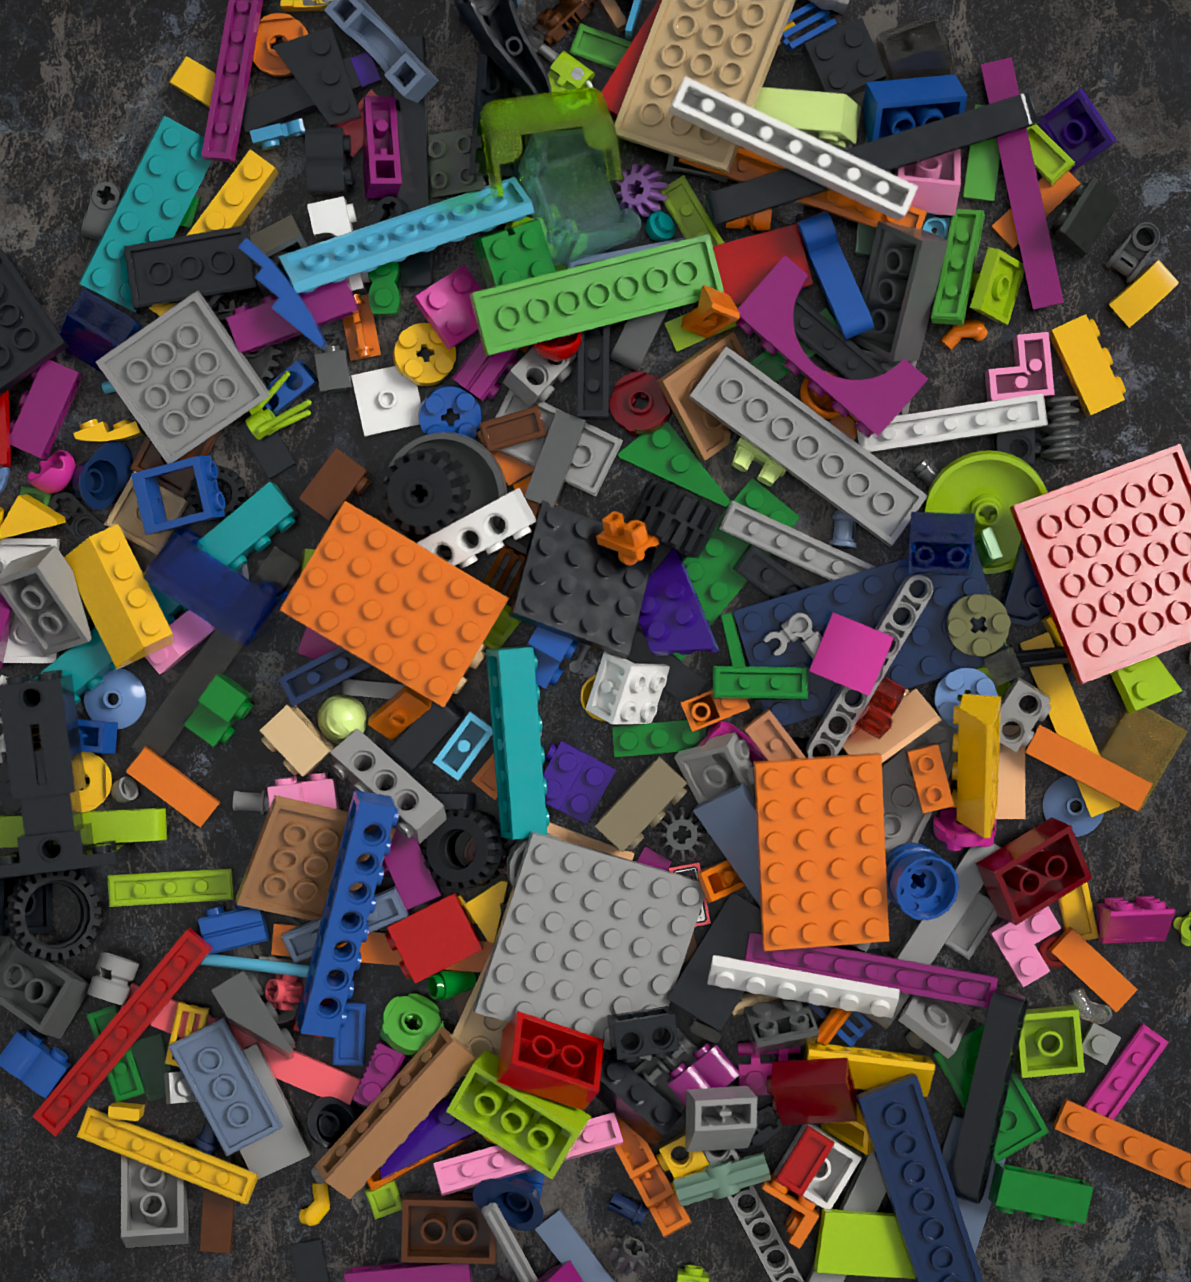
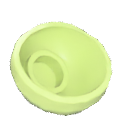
(341, 716)

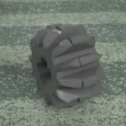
(690, 840)

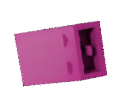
(1133, 921)

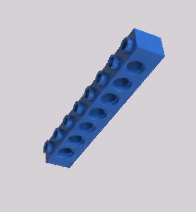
(364, 811)

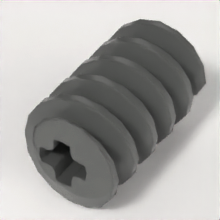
(1059, 429)

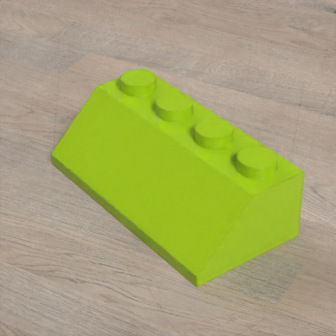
(518, 1121)

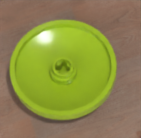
(987, 486)

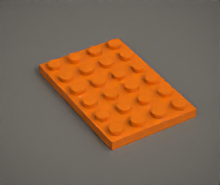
(394, 604)
(821, 851)

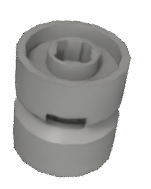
(112, 978)

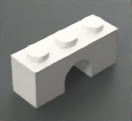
(334, 219)

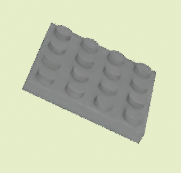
(183, 377)

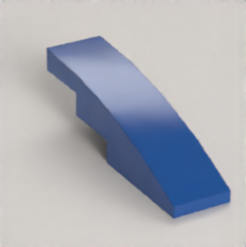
(290, 303)

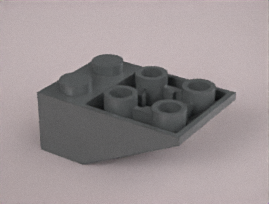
(246, 1011)

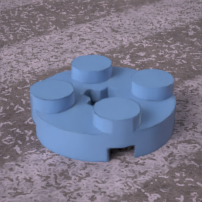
(956, 683)

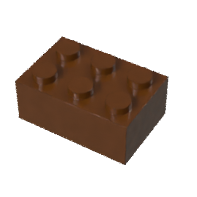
(445, 1230)

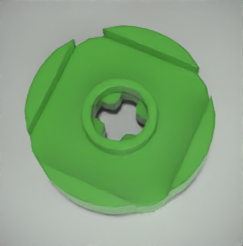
(409, 1007)

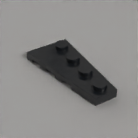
(489, 87)

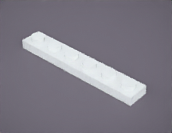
(959, 423)
(803, 986)

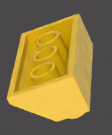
(118, 597)
(977, 762)
(876, 1067)

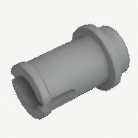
(251, 801)

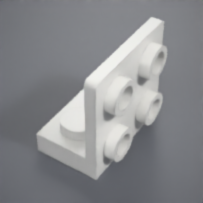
(626, 690)

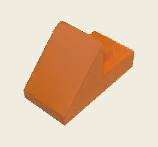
(712, 315)
(719, 880)

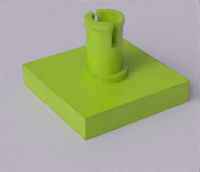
(997, 286)

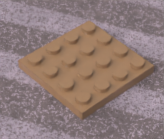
(295, 859)

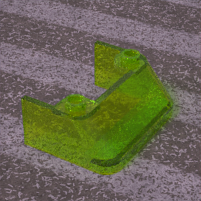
(509, 118)

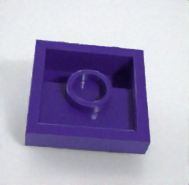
(575, 781)

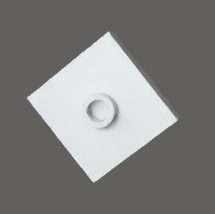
(386, 401)

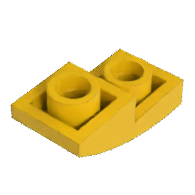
(194, 81)
(1143, 293)
(100, 432)

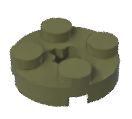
(959, 625)

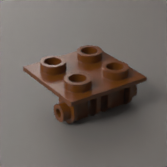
(551, 20)

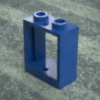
(151, 501)

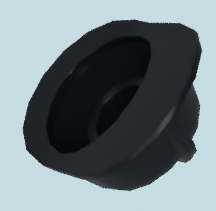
(329, 1120)

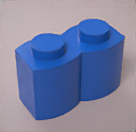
(34, 1062)

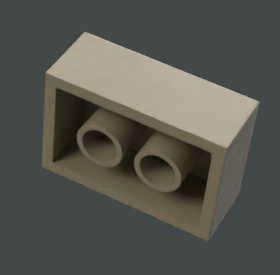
(641, 805)

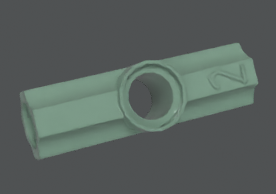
(722, 1179)

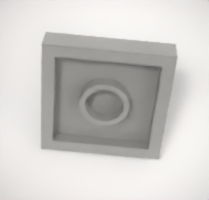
(934, 1022)

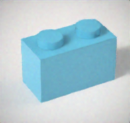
(464, 745)

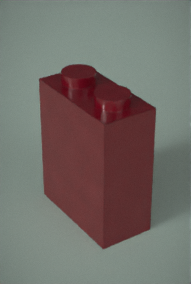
(813, 1091)

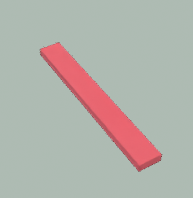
(299, 1071)

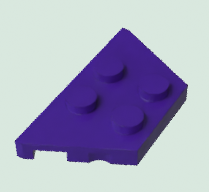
(672, 612)

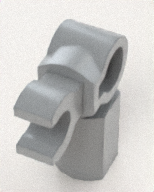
(796, 626)

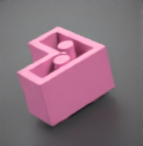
(1031, 371)
(317, 790)
(1018, 946)

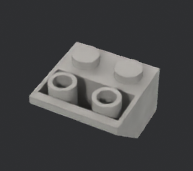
(720, 1118)

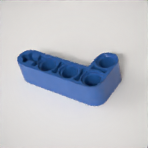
(834, 275)

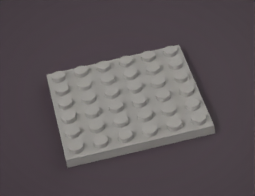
(588, 938)

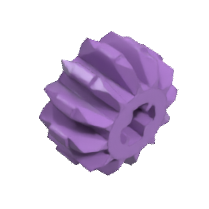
(630, 189)

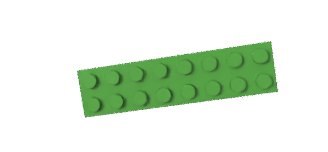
(595, 294)

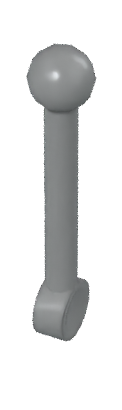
(576, 665)

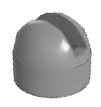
(124, 790)

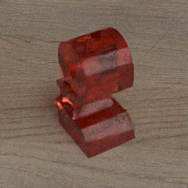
(882, 705)

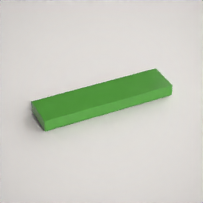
(958, 267)

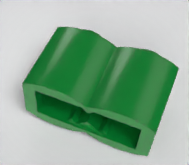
(384, 294)

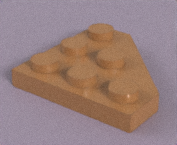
(702, 429)

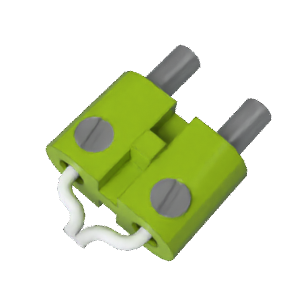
(566, 71)

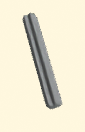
(508, 1243)

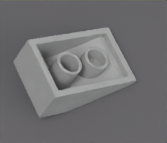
(46, 600)
(152, 1206)

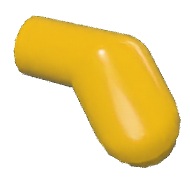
(318, 1208)

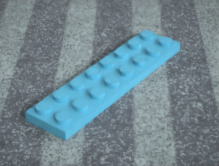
(404, 235)

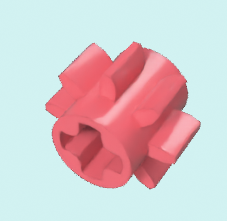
(284, 992)

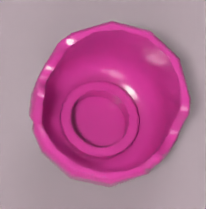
(54, 474)

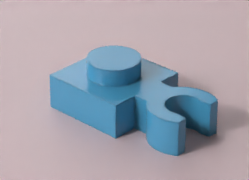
(272, 135)

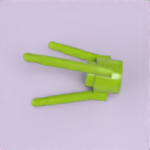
(265, 422)

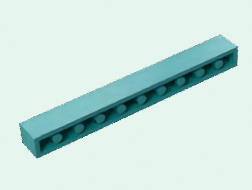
(229, 542)

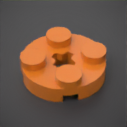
(269, 29)

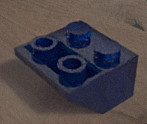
(95, 328)
(941, 543)

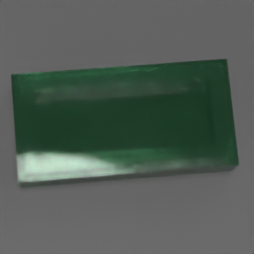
(150, 1058)

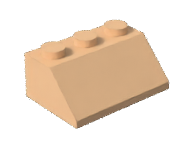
(909, 721)

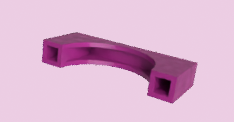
(868, 401)

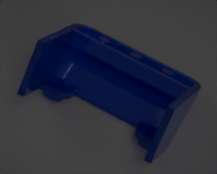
(214, 589)

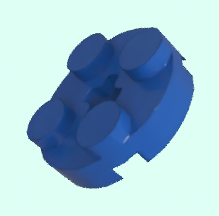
(448, 397)

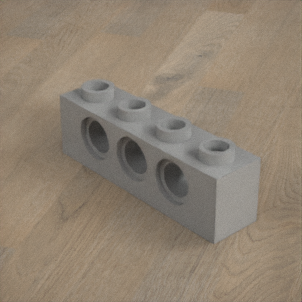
(360, 751)

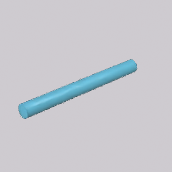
(256, 965)

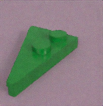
(671, 459)

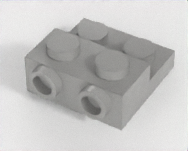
(717, 766)

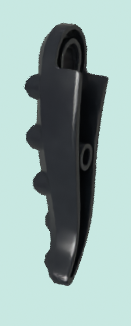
(503, 39)

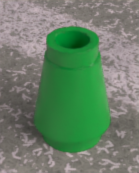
(449, 984)

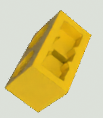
(694, 1162)

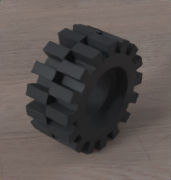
(235, 485)

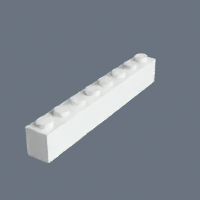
(792, 149)

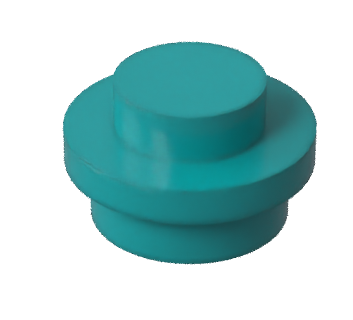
(660, 226)

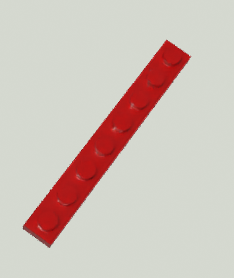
(123, 1032)

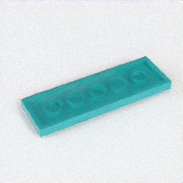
(148, 207)

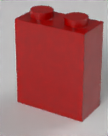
(433, 938)

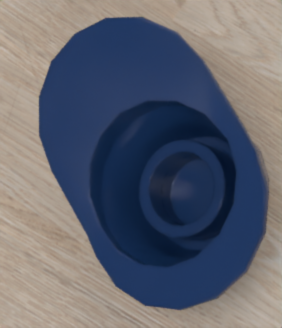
(103, 475)
(515, 1199)

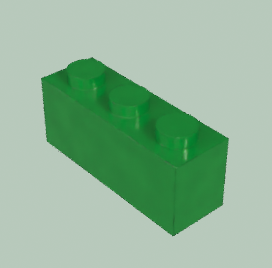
(1040, 1194)

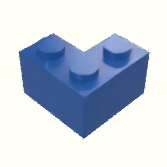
(550, 652)

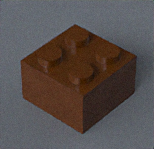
(334, 483)

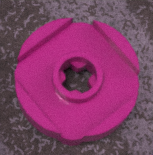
(956, 834)

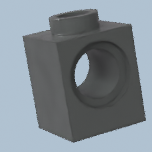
(333, 370)

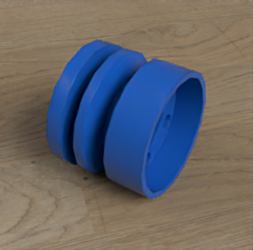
(932, 888)

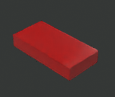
(804, 1161)

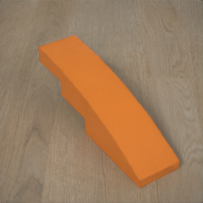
(651, 1181)

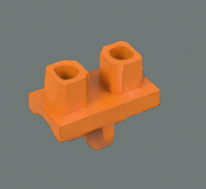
(627, 539)

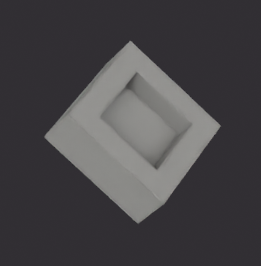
(1099, 1043)
(177, 1088)

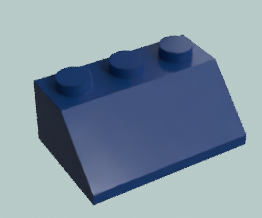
(910, 103)

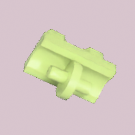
(747, 453)

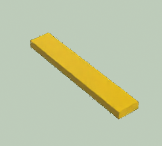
(1067, 717)
(168, 1155)

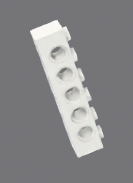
(511, 508)

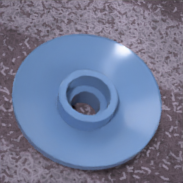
(130, 703)
(1057, 805)

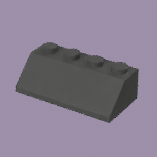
(901, 289)

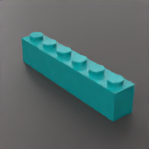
(517, 741)

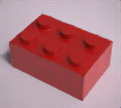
(550, 1060)

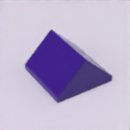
(1077, 129)

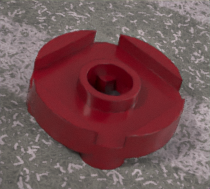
(637, 420)

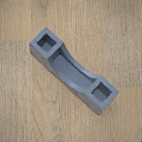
(381, 42)

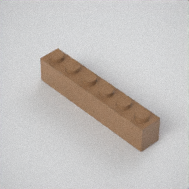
(395, 1113)

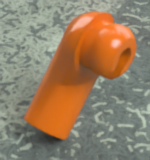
(971, 329)

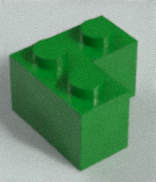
(219, 709)

